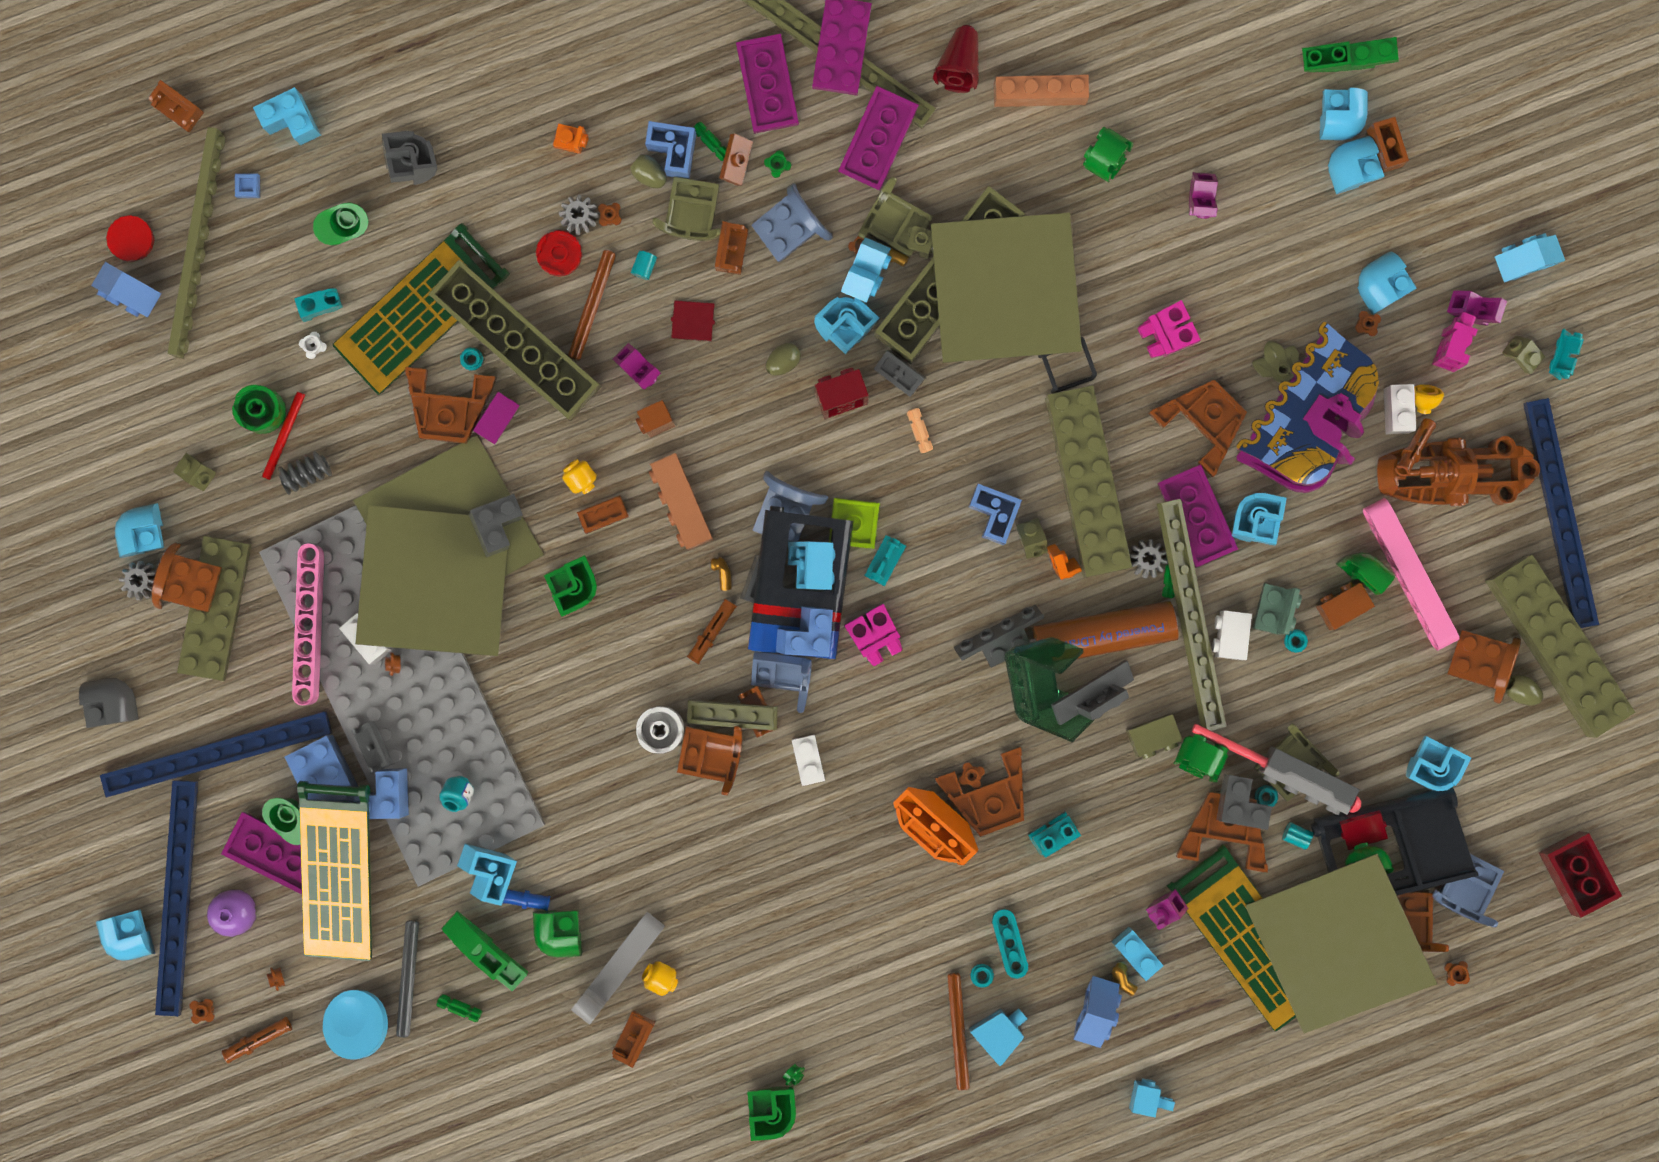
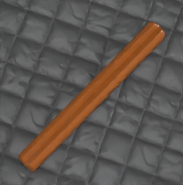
(592, 304)
(958, 1031)

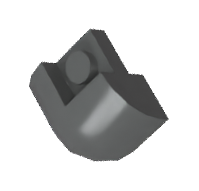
(408, 157)
(107, 702)

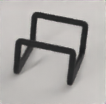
(1071, 385)

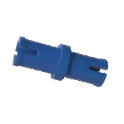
(527, 899)

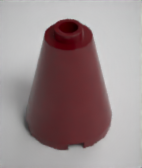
(959, 63)

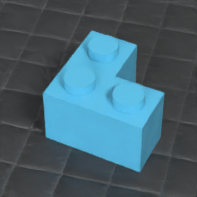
(288, 111)
(1534, 255)
(864, 275)
(813, 564)
(492, 872)

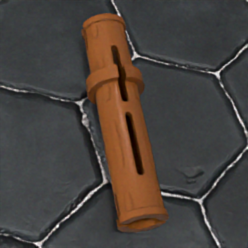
(1406, 464)
(706, 640)
(233, 1052)

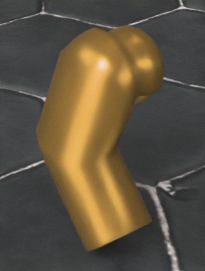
(898, 257)
(724, 572)
(1120, 976)

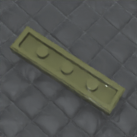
(732, 714)

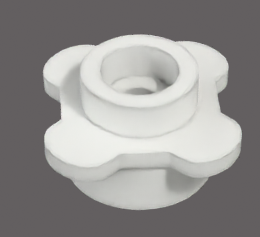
(306, 345)

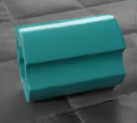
(643, 265)
(1297, 836)

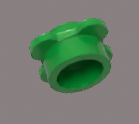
(777, 170)
(793, 1075)

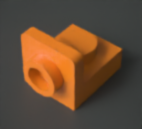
(570, 138)
(1062, 565)

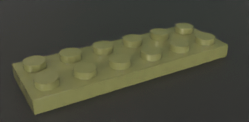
(211, 633)

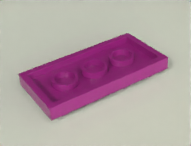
(841, 46)
(767, 83)
(878, 138)
(1204, 520)
(265, 851)

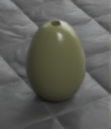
(648, 172)
(783, 359)
(1524, 690)

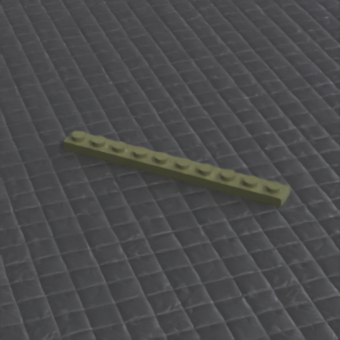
(808, 33)
(194, 250)
(1191, 614)

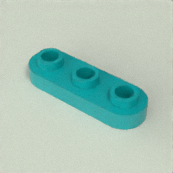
(1014, 953)

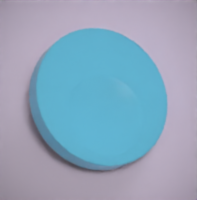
(355, 1024)

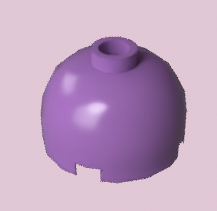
(231, 913)

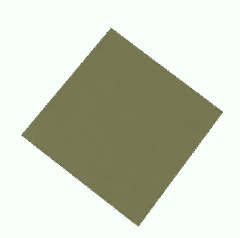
(1006, 287)
(455, 484)
(429, 584)
(1341, 944)

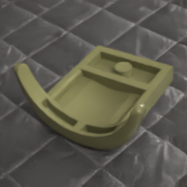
(691, 210)
(893, 220)
(1301, 748)

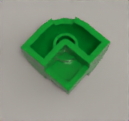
(1367, 570)
(572, 585)
(557, 933)
(771, 1112)

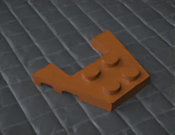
(1212, 413)
(447, 416)
(994, 804)
(1207, 826)

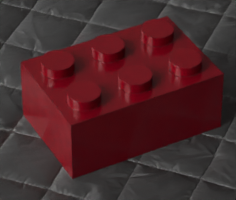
(841, 393)
(1580, 874)

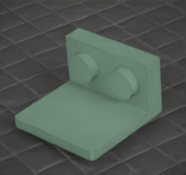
(1277, 609)

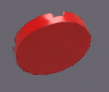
(130, 238)
(559, 253)

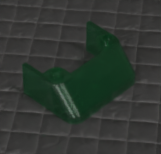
(1034, 684)

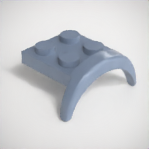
(789, 225)
(792, 499)
(782, 673)
(1471, 895)

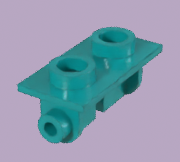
(1562, 364)
(885, 560)

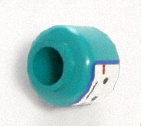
(456, 793)

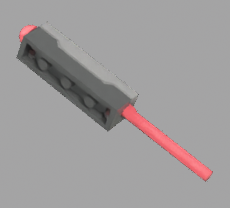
(1295, 775)

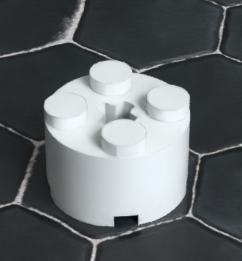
(647, 732)

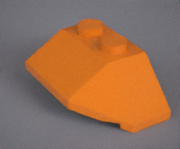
(935, 826)

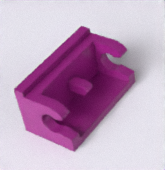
(496, 418)

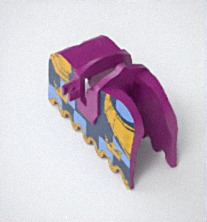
(1299, 433)

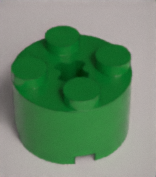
(1107, 155)
(246, 405)
(1201, 757)

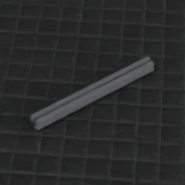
(407, 978)

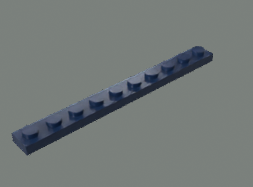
(1561, 512)
(216, 754)
(176, 898)

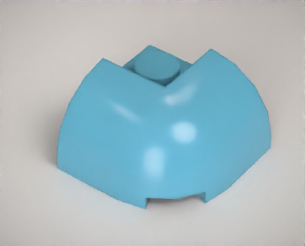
(1343, 113)
(1355, 164)
(1384, 282)
(845, 322)
(1259, 518)
(139, 531)
(1437, 765)
(125, 936)

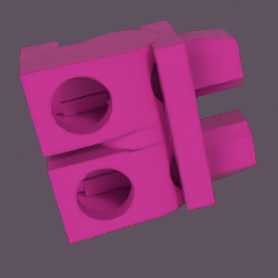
(1166, 331)
(1457, 338)
(873, 637)

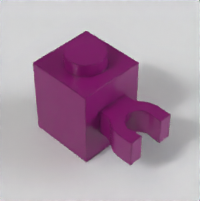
(1167, 909)

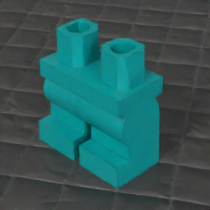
(1052, 838)

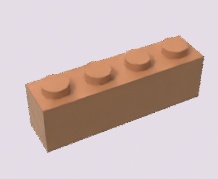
(1041, 90)
(681, 502)

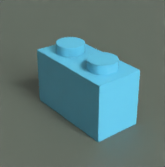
(1137, 953)

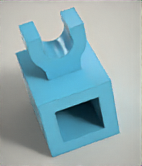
(1147, 1098)

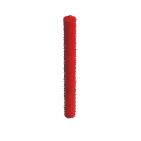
(283, 435)

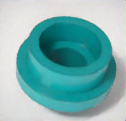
(465, 356)
(1303, 641)
(1272, 793)
(982, 982)

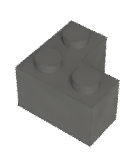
(490, 520)
(1235, 804)

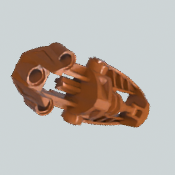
(1455, 473)

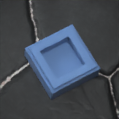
(247, 185)

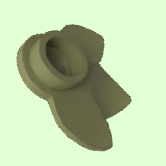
(1276, 359)

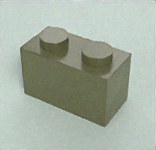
(1154, 735)

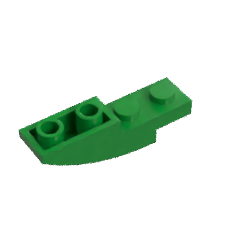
(1351, 56)
(482, 952)

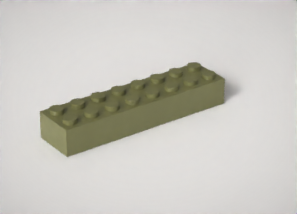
(916, 314)
(514, 340)
(1088, 481)
(1560, 646)

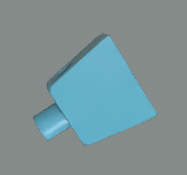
(999, 1033)

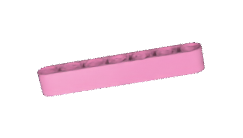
(1410, 574)
(302, 613)

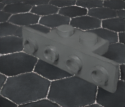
(1000, 638)
(1096, 695)

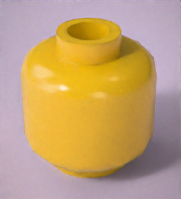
(579, 476)
(659, 978)

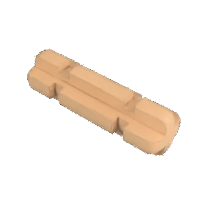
(919, 430)

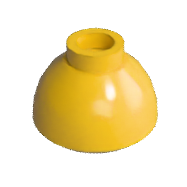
(1427, 398)

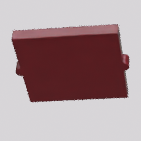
(692, 320)
(1363, 829)

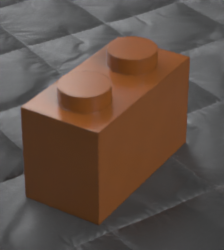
(1389, 143)
(655, 419)
(1345, 605)

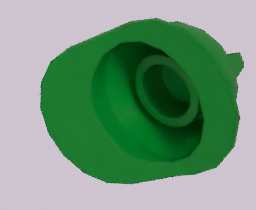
(340, 223)
(284, 818)

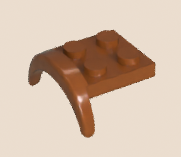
(184, 581)
(1485, 661)
(711, 755)
(1419, 912)

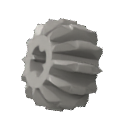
(578, 206)
(1149, 550)
(131, 578)

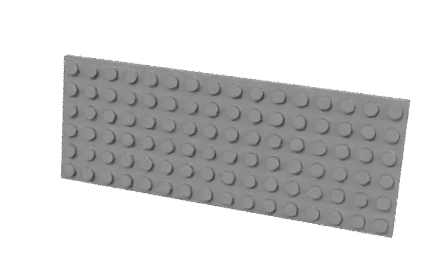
(426, 714)

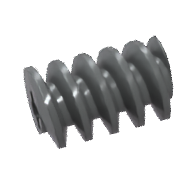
(304, 472)

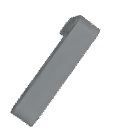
(618, 968)

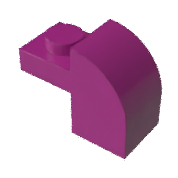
(1203, 195)
(1483, 308)
(636, 366)

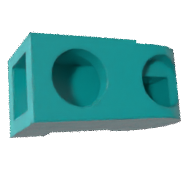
(318, 303)

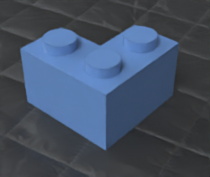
(677, 143)
(122, 288)
(1000, 508)
(813, 636)
(391, 795)
(1098, 1012)

